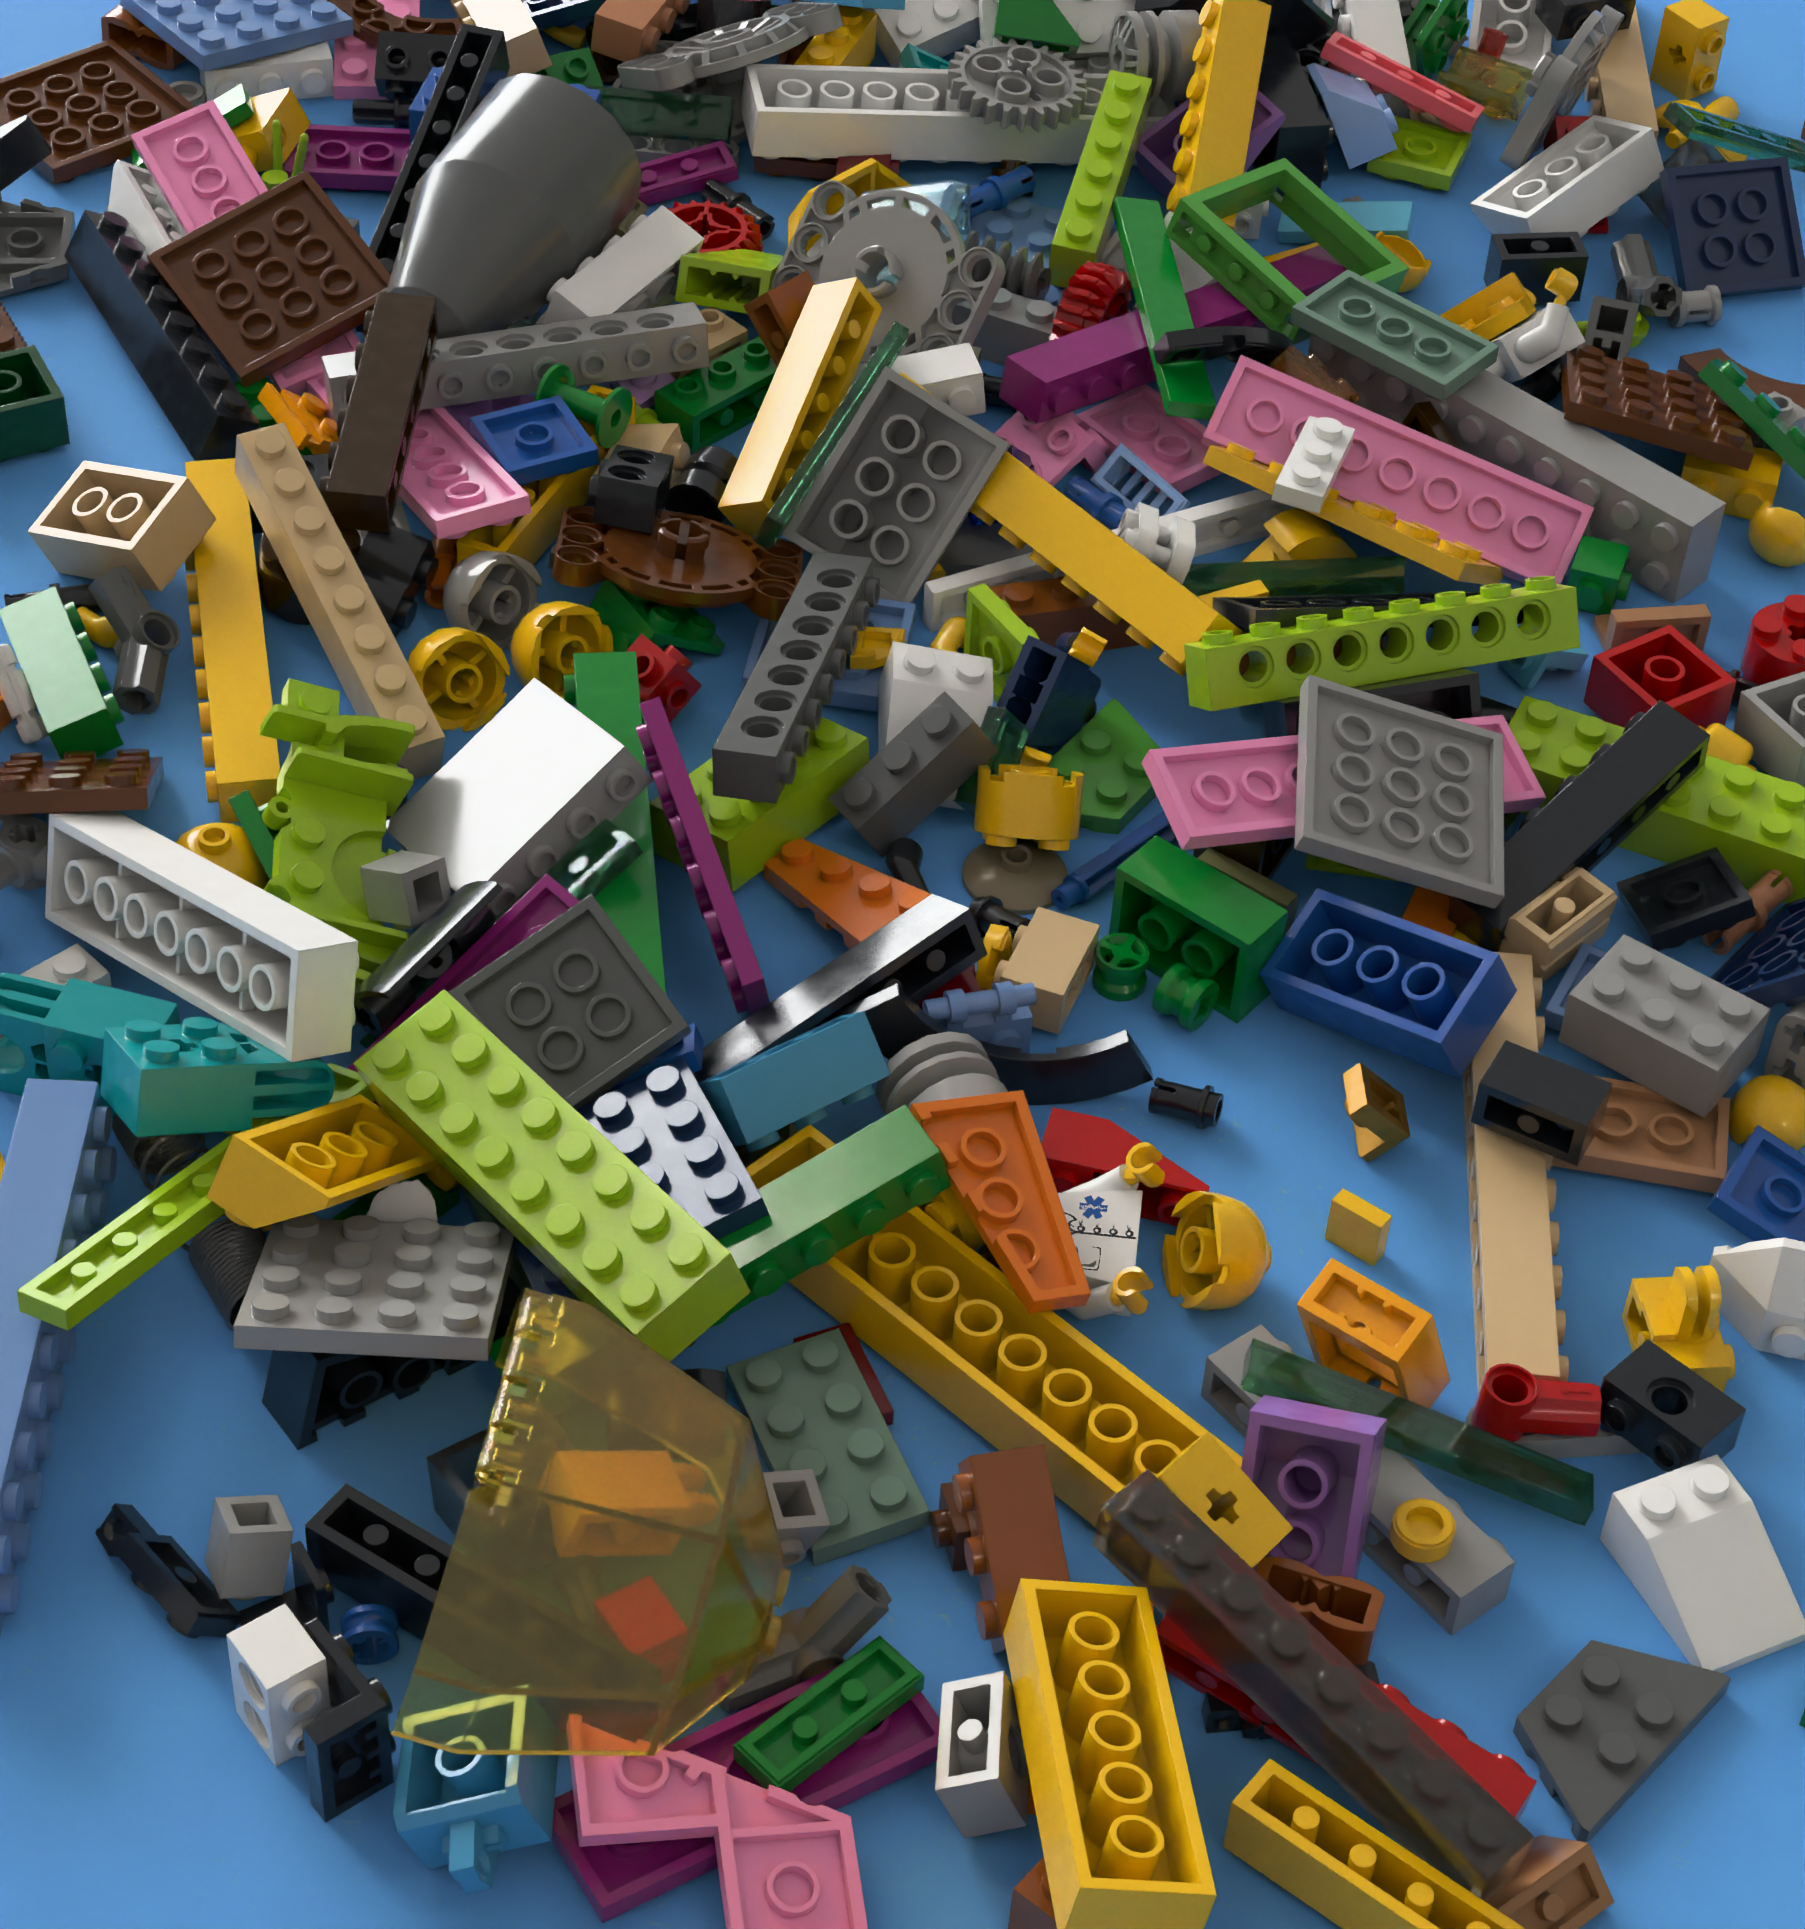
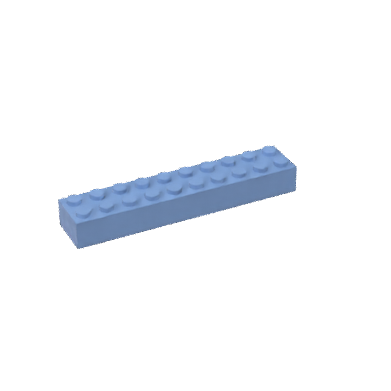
(46, 1210)

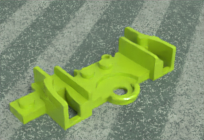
(334, 811)

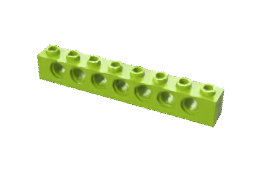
(1547, 627)

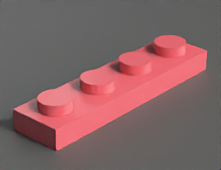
(1387, 75)

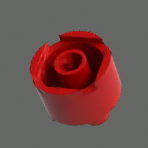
(1776, 642)

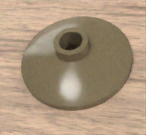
(1015, 875)

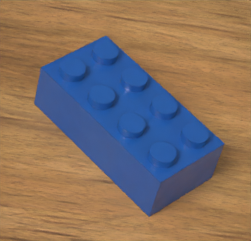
(1389, 982)

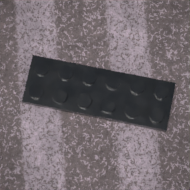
(1285, 609)

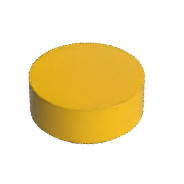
(1422, 1530)

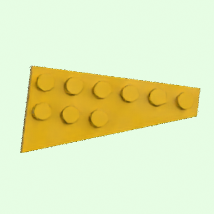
(1367, 520)

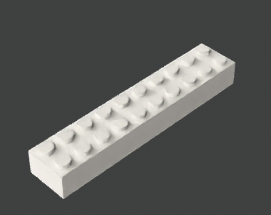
(897, 112)

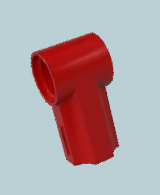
(1518, 1403)

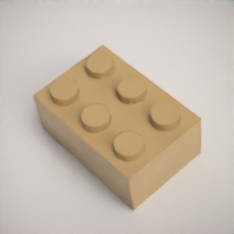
(120, 519)

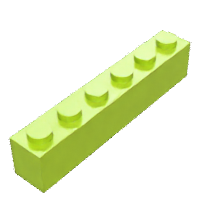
(1100, 175)

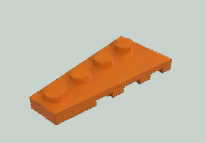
(839, 889)
(1008, 1194)

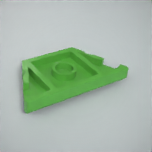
(1110, 758)

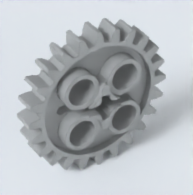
(1016, 84)

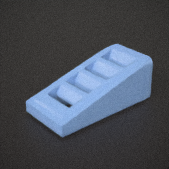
(1117, 467)

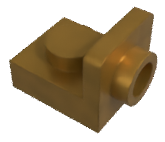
(1376, 1112)

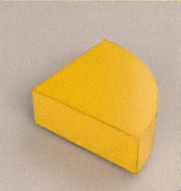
(874, 646)
(998, 947)

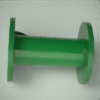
(607, 415)

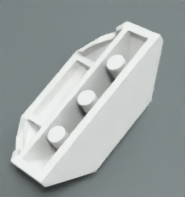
(143, 205)
(1765, 1293)

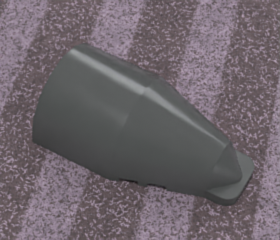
(515, 204)

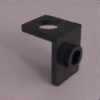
(308, 1598)

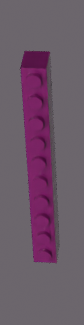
(1115, 353)

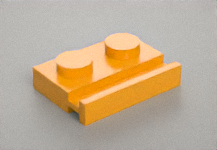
(302, 416)

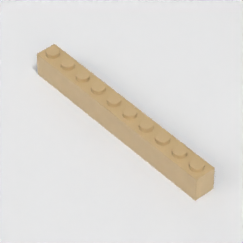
(1510, 1214)

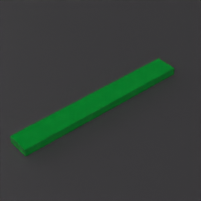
(1161, 304)

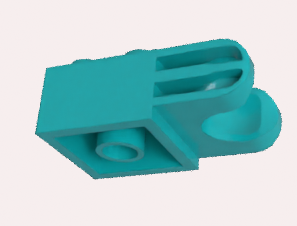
(61, 1028)
(203, 1078)

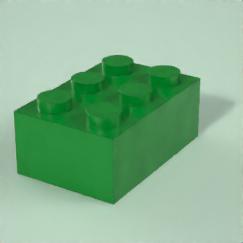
(1198, 920)

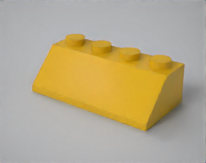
(314, 1162)

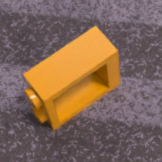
(1373, 1335)

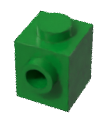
(1600, 575)

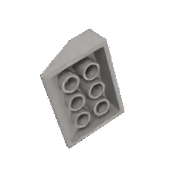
(898, 485)

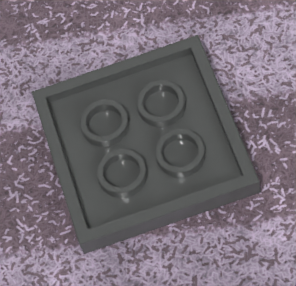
(575, 1005)

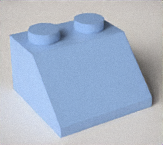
(1359, 118)

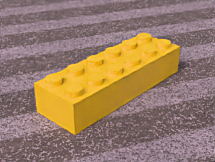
(1106, 1759)

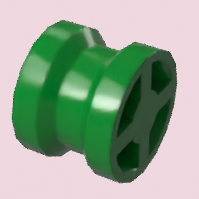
(1120, 966)
(1185, 996)

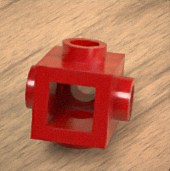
(665, 676)

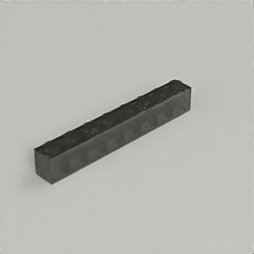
(1310, 1688)

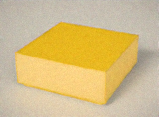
(1358, 1227)

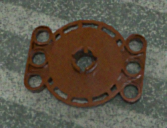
(679, 564)

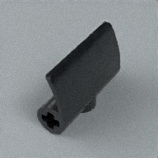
(435, 943)

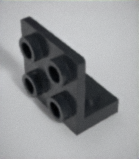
(350, 1740)

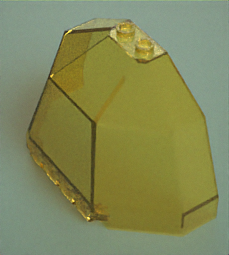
(608, 1561)

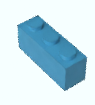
(796, 1081)

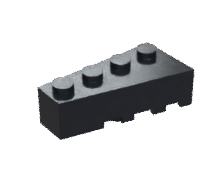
(319, 1388)

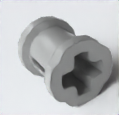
(1698, 307)

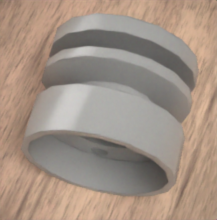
(1156, 49)
(937, 1069)

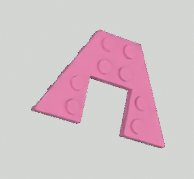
(775, 1854)

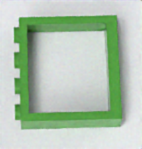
(1245, 271)

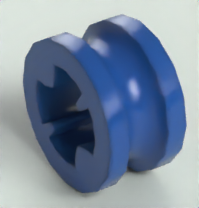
(371, 1633)

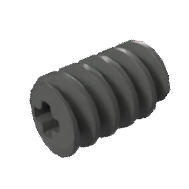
(1021, 277)

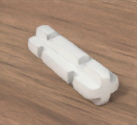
(19, 698)

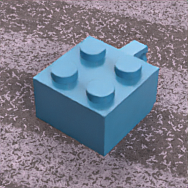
(472, 1808)

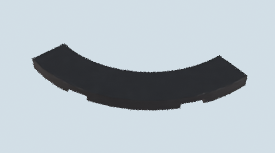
(1212, 342)
(1047, 1079)

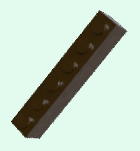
(381, 412)

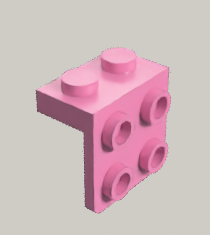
(1055, 444)

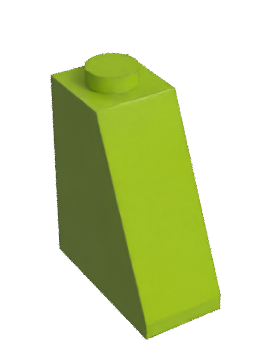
(725, 278)

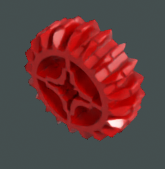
(720, 226)
(1092, 297)

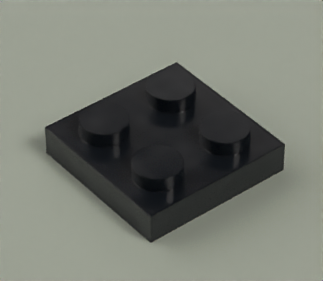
(1686, 899)

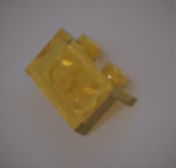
(1488, 82)

